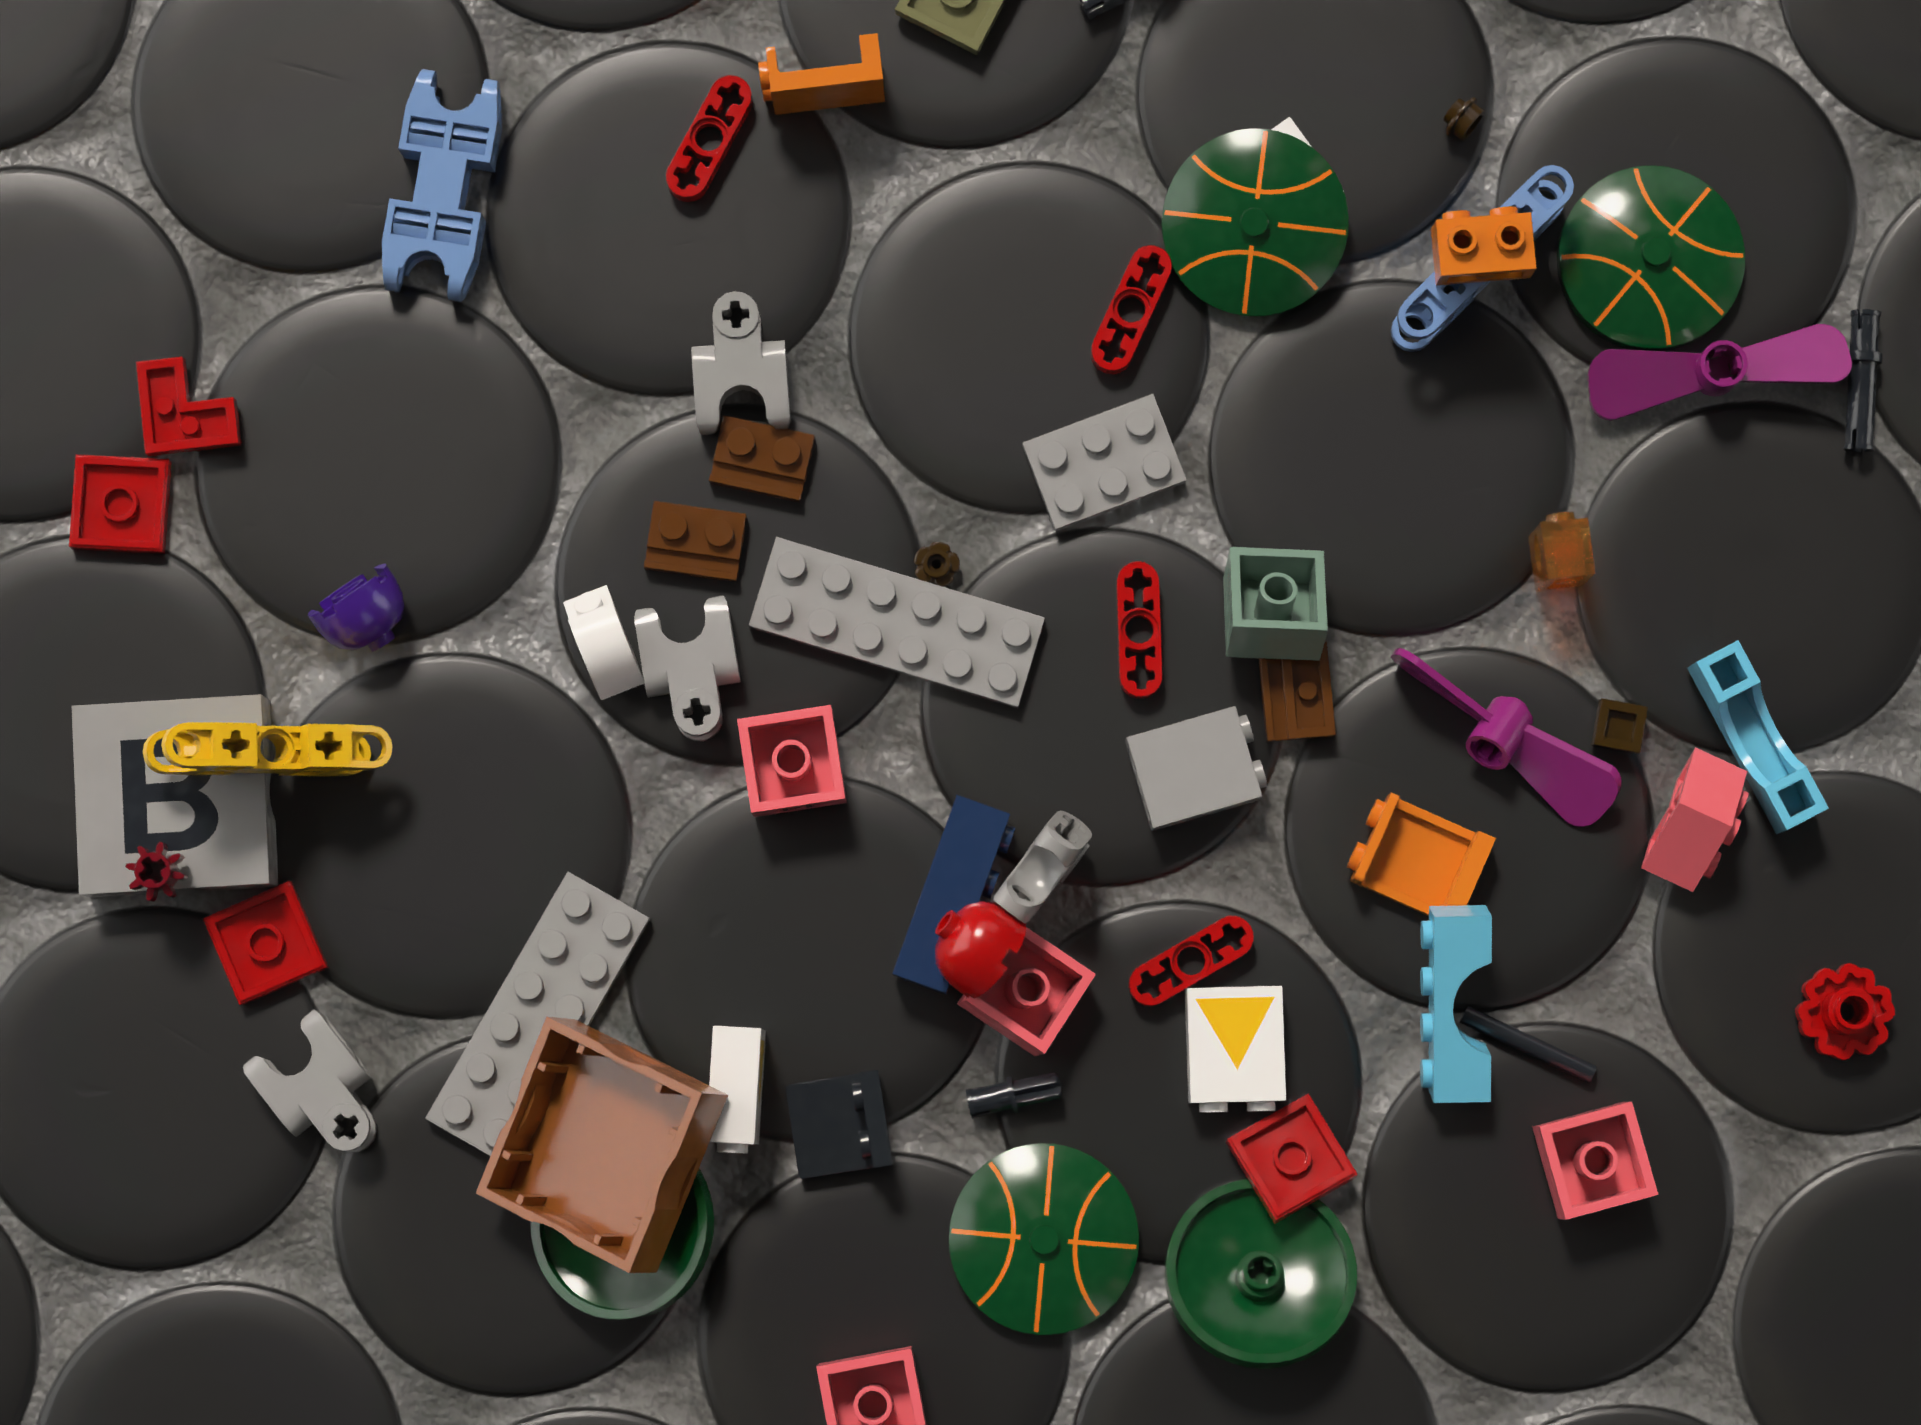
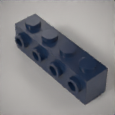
(956, 878)

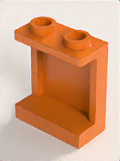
(824, 86)
(1418, 857)

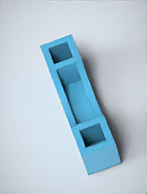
(1739, 709)
(1457, 945)

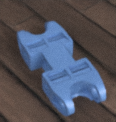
(447, 151)
(1438, 309)

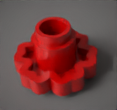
(1822, 1017)

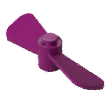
(1639, 379)
(1565, 776)

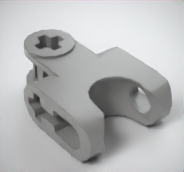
(737, 364)
(692, 668)
(1044, 865)
(322, 1091)

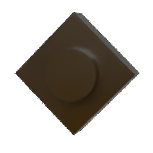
(1619, 726)

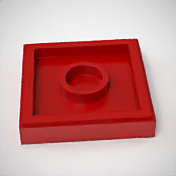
(120, 504)
(265, 943)
(1291, 1158)

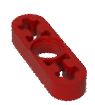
(735, 114)
(1133, 273)
(1126, 595)
(1215, 933)

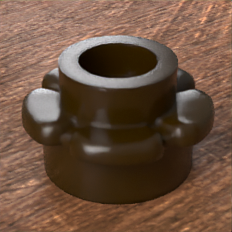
(1463, 118)
(936, 551)

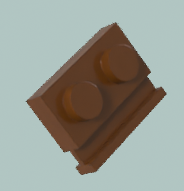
(761, 459)
(695, 541)
(1297, 698)

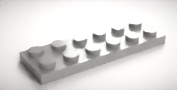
(896, 622)
(558, 974)

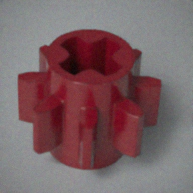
(143, 869)

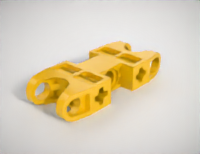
(235, 748)

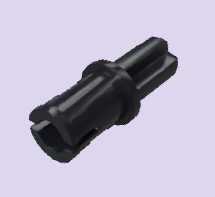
(1013, 1094)

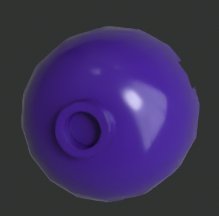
(361, 612)

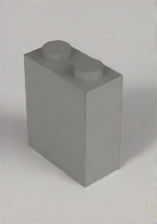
(1195, 767)

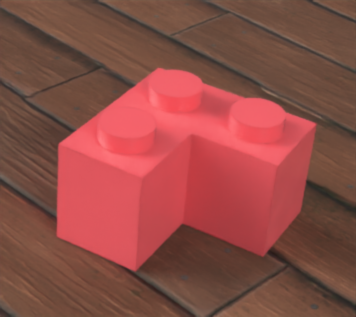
(1697, 821)

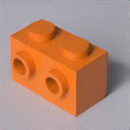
(1483, 246)

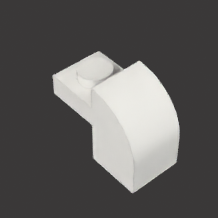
(603, 642)

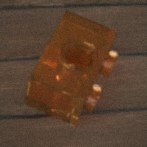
(1561, 552)

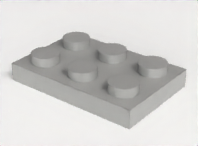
(1104, 462)

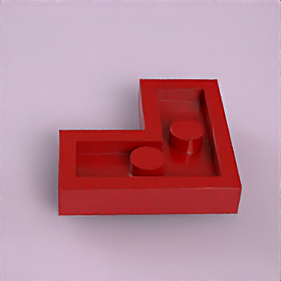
(172, 421)

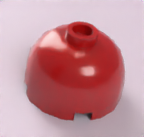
(975, 945)

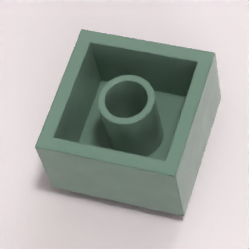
(1275, 603)

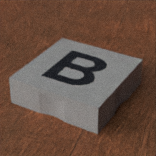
(120, 803)

